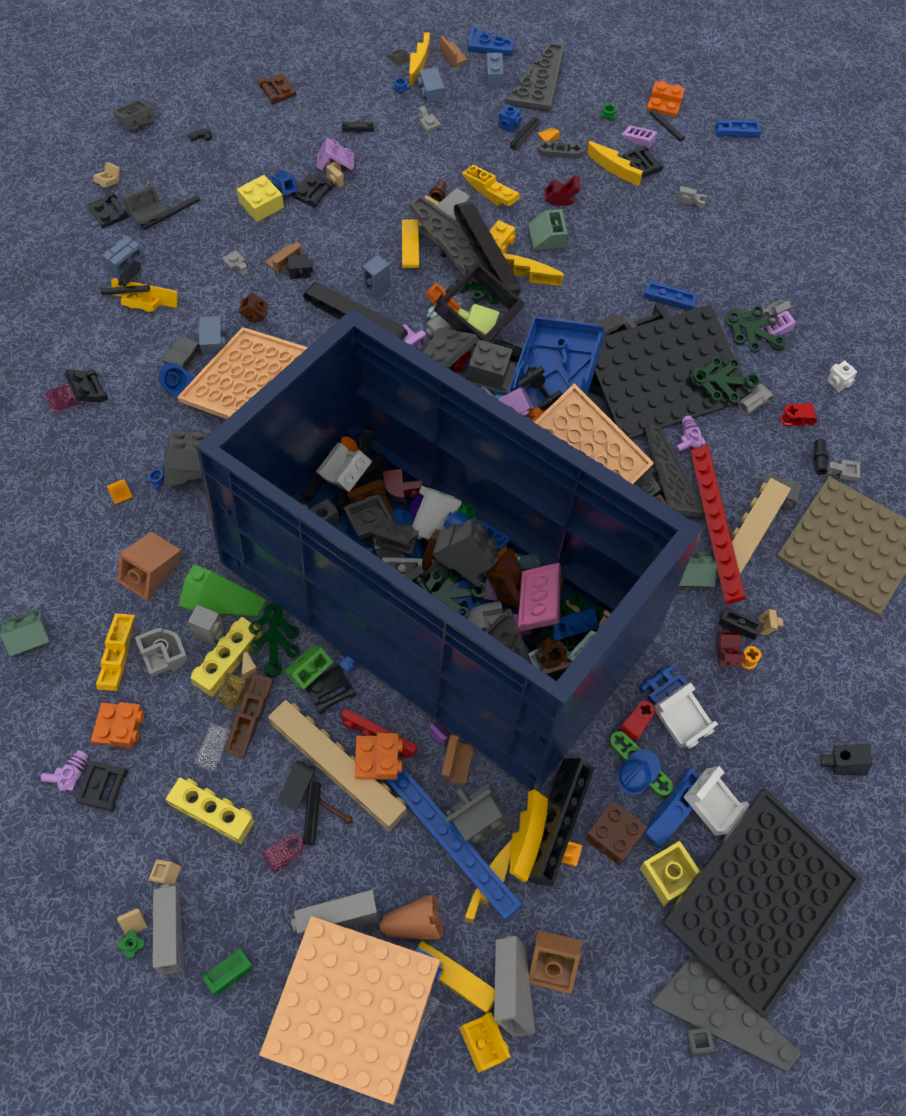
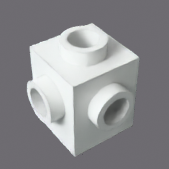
(842, 376)

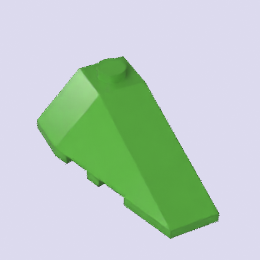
(218, 594)

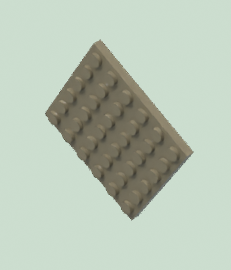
(849, 546)

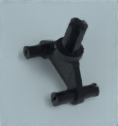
(536, 380)

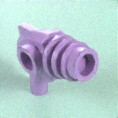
(692, 435)
(69, 774)

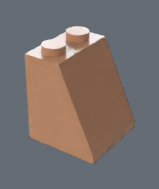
(147, 564)

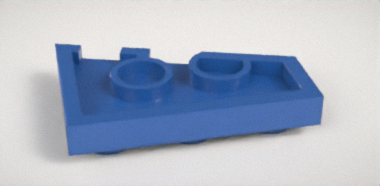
(487, 43)

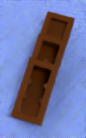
(249, 715)

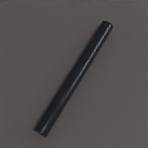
(172, 211)

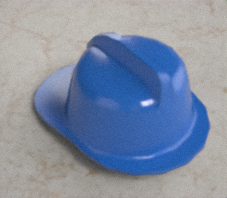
(174, 378)
(638, 772)

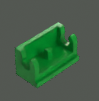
(227, 972)

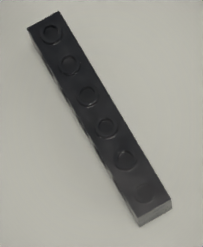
(561, 816)

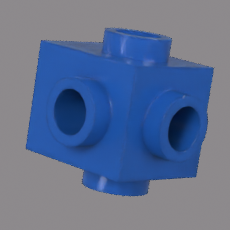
(509, 118)
(284, 182)

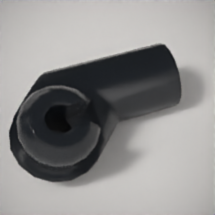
(206, 133)

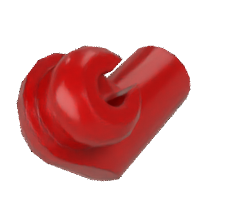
(457, 366)

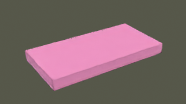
(540, 597)

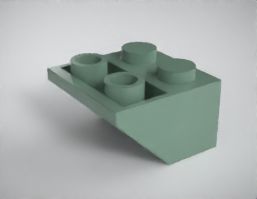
(548, 230)
(700, 570)
(24, 632)

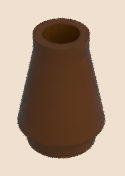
(438, 191)

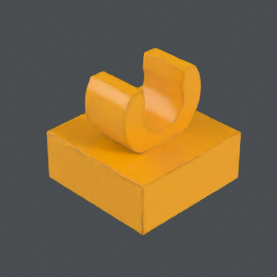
(119, 491)
(572, 854)

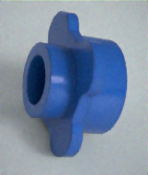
(400, 85)
(153, 475)
(347, 663)

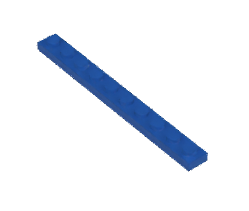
(455, 845)

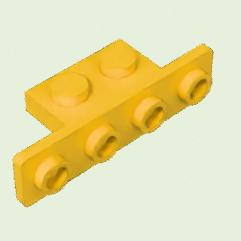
(147, 300)

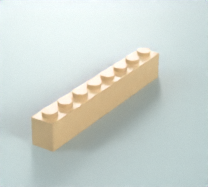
(337, 764)

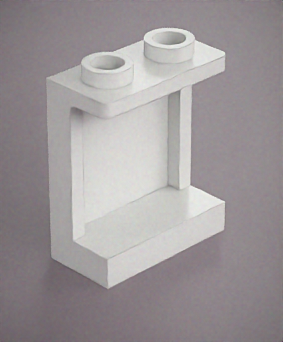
(343, 467)
(433, 511)
(684, 717)
(715, 802)

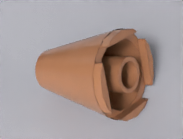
(414, 920)

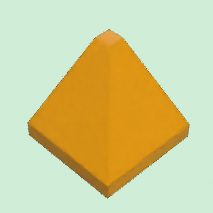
(549, 135)

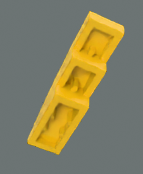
(419, 59)
(610, 161)
(410, 243)
(534, 270)
(116, 652)
(528, 839)
(500, 868)
(462, 981)

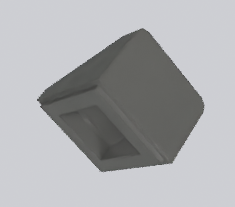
(398, 57)
(700, 1042)

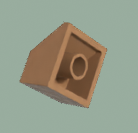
(554, 961)

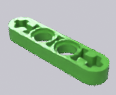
(633, 748)

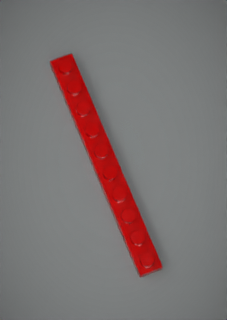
(718, 526)

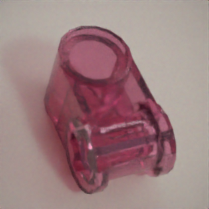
(61, 398)
(282, 853)

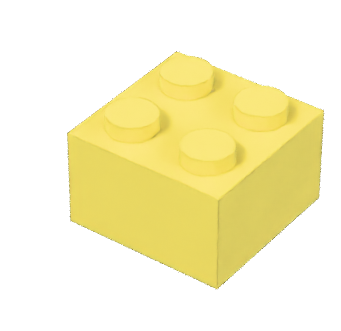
(260, 198)
(670, 872)

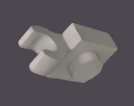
(428, 122)
(689, 196)
(235, 261)
(776, 307)
(847, 469)

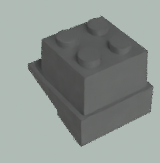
(491, 367)
(182, 457)
(466, 549)
(478, 815)

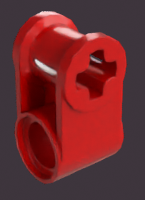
(799, 415)
(636, 722)

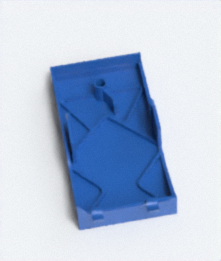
(565, 352)

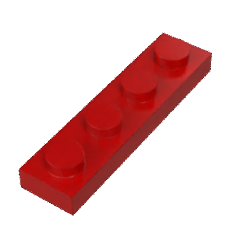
(368, 728)

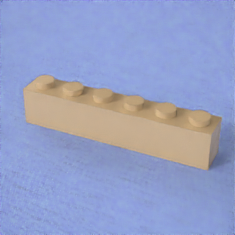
(757, 521)

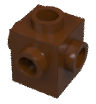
(253, 308)
(557, 655)

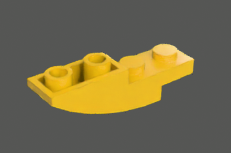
(488, 186)

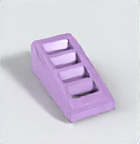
(643, 138)
(786, 322)

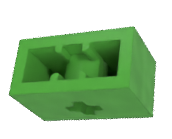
(308, 666)

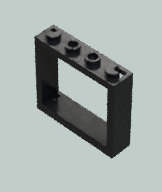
(491, 284)

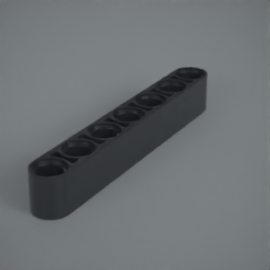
(485, 245)
(339, 305)

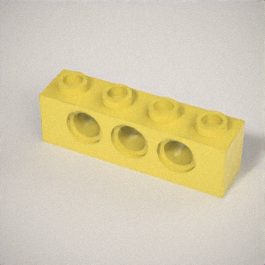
(212, 682)
(235, 830)

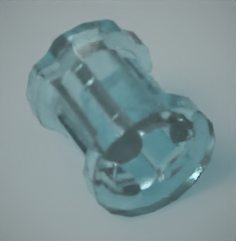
(528, 561)

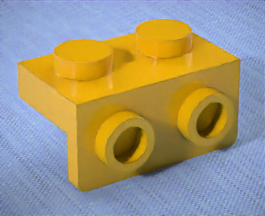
(503, 235)
(485, 1042)

